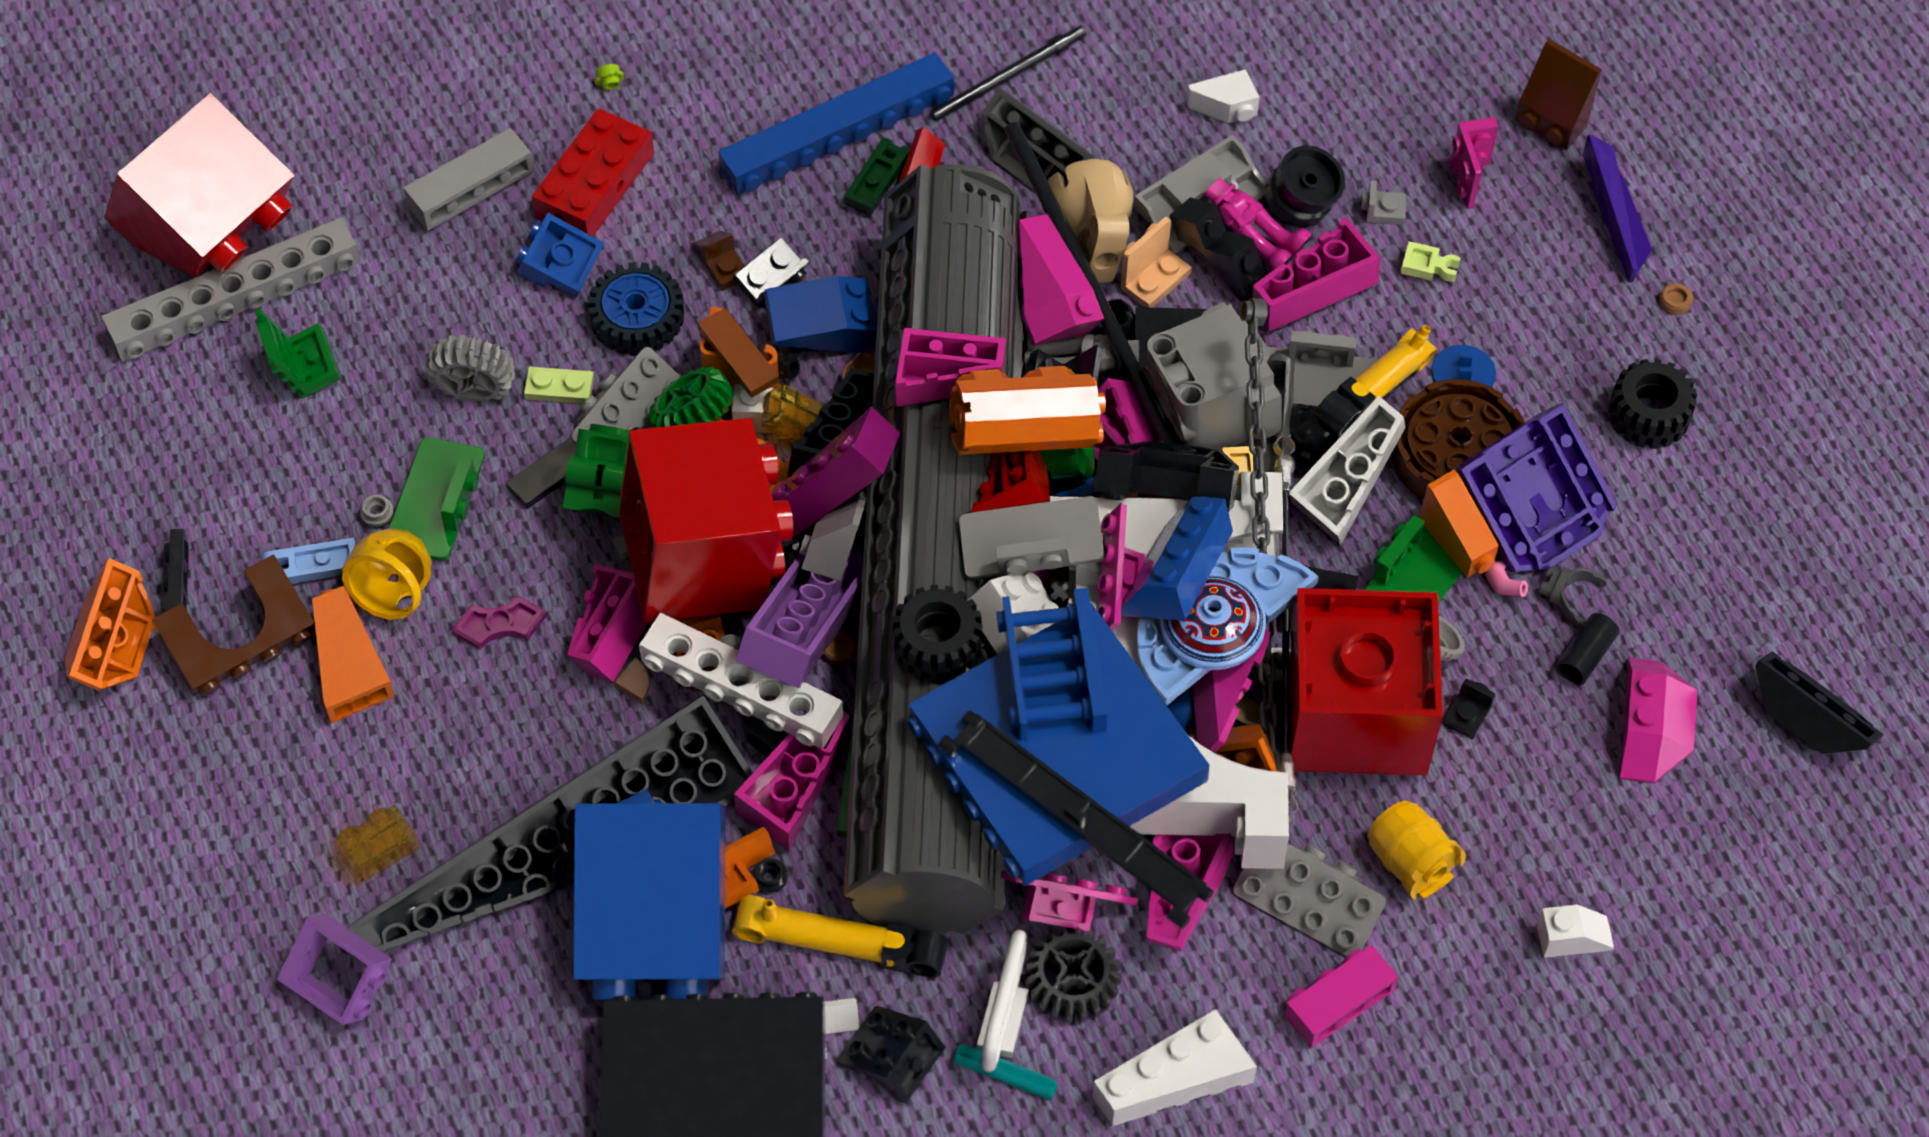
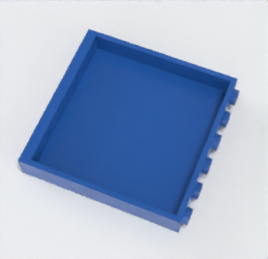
(1128, 769)

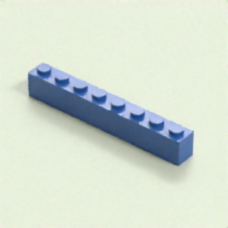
(836, 123)

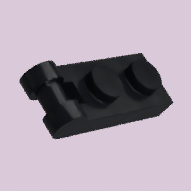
(176, 578)

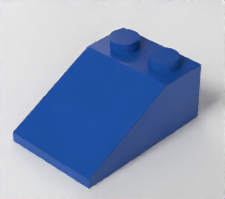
(822, 314)

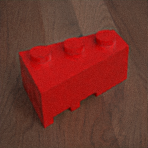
(1014, 481)

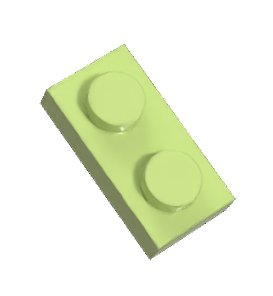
(558, 385)

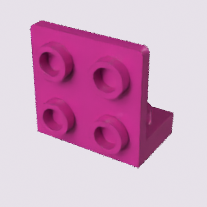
(1471, 151)

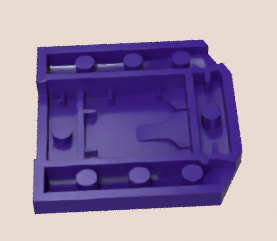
(1539, 491)

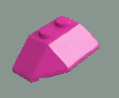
(1656, 721)

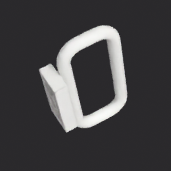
(1004, 1007)

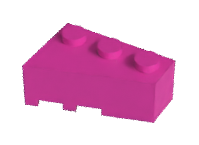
(1123, 417)

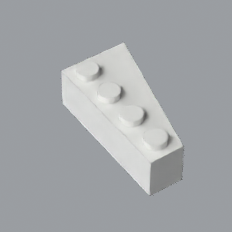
(1347, 472)
(1183, 1067)

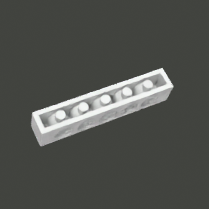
(701, 650)

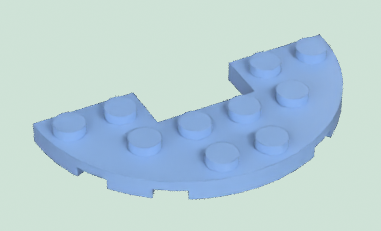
(1267, 576)

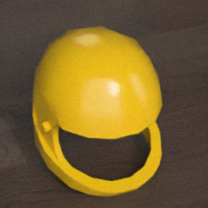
(373, 562)

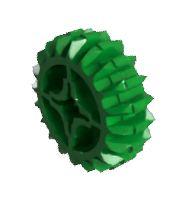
(693, 399)

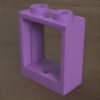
(304, 955)

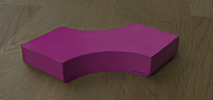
(515, 619)

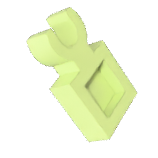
(1423, 262)

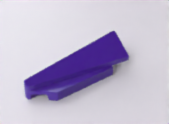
(1616, 206)

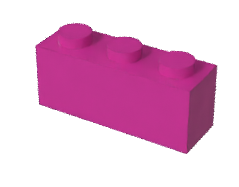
(1340, 995)

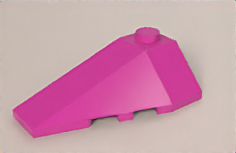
(1055, 290)
(1217, 697)
(1204, 857)

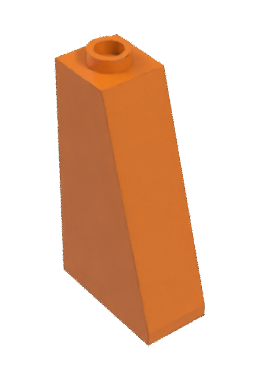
(347, 659)

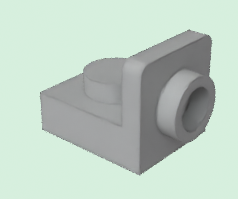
(1383, 206)

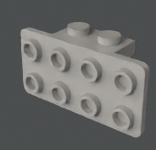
(1321, 364)
(627, 395)
(1031, 537)
(1315, 898)

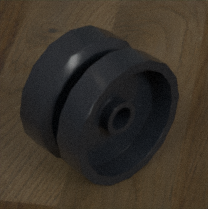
(1305, 186)

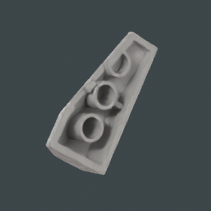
(833, 538)

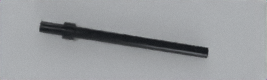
(1056, 45)

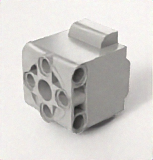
(1203, 378)

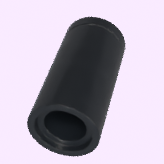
(1587, 648)

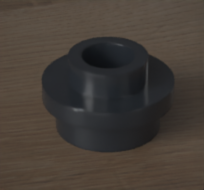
(774, 866)

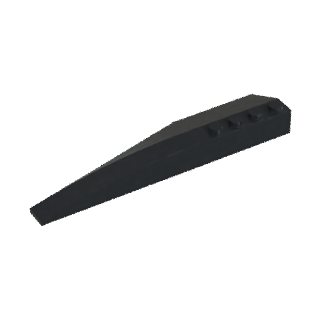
(533, 853)

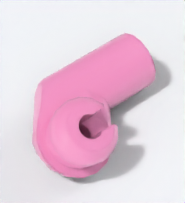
(1502, 584)

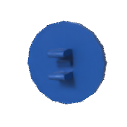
(1464, 363)

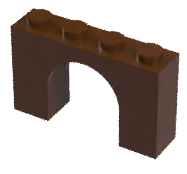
(205, 664)

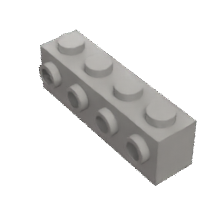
(468, 179)

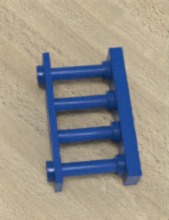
(1080, 644)

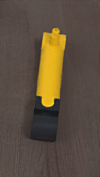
(1356, 394)
(893, 946)

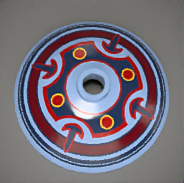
(1220, 637)

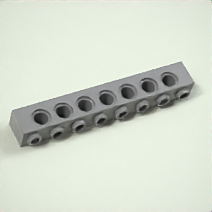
(223, 295)

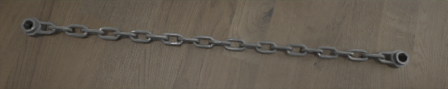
(1255, 314)

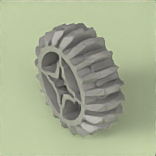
(470, 368)

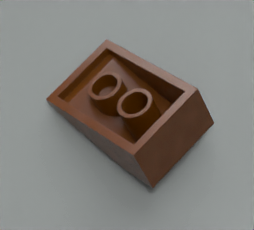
(1559, 95)

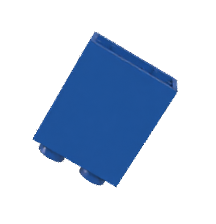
(649, 896)

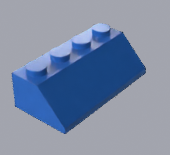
(1180, 561)

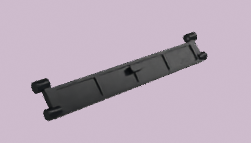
(1080, 814)

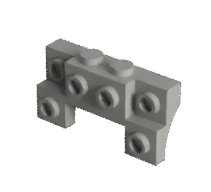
(1225, 160)

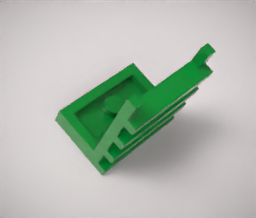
(300, 359)

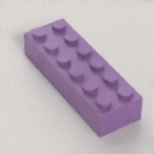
(800, 621)

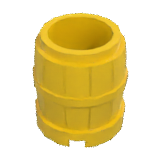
(1414, 848)

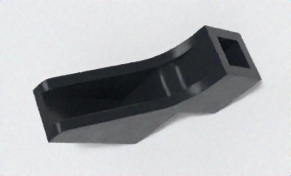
(1229, 253)

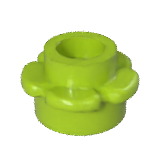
(609, 76)

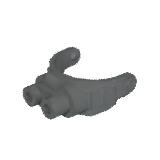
(1559, 581)

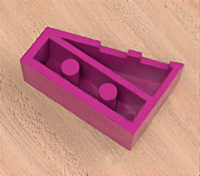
(936, 359)
(609, 624)

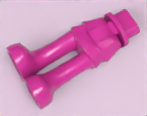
(1241, 210)

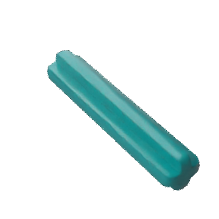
(1008, 1073)

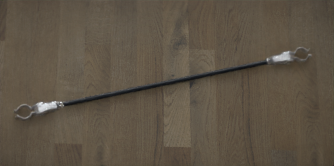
(1286, 465)

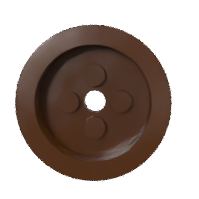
(1436, 414)

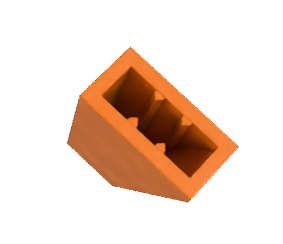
(1458, 524)

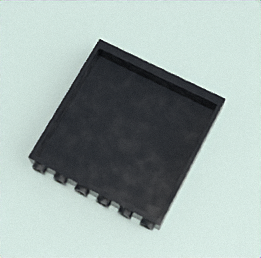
(714, 1066)

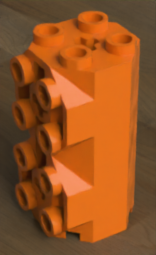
(1027, 413)

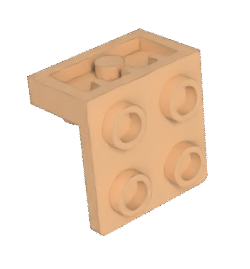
(1150, 267)

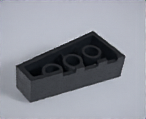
(847, 404)

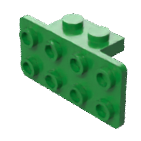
(439, 493)
(1414, 563)

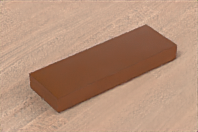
(738, 352)

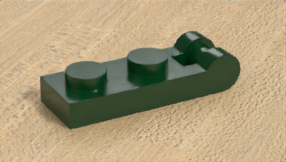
(876, 176)

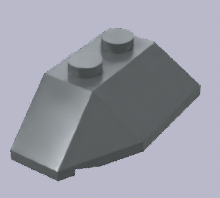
(1049, 144)

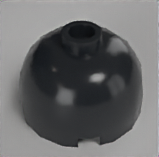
(1310, 435)

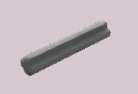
(1059, 587)

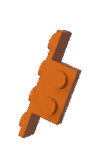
(741, 856)

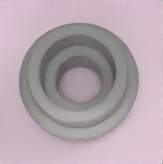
(373, 503)

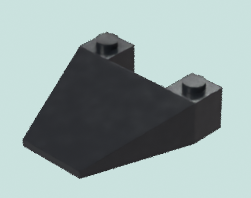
(1166, 471)

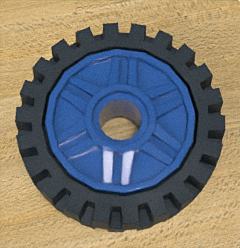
(618, 294)

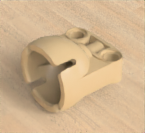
(1097, 210)

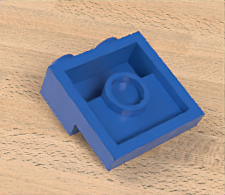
(558, 255)

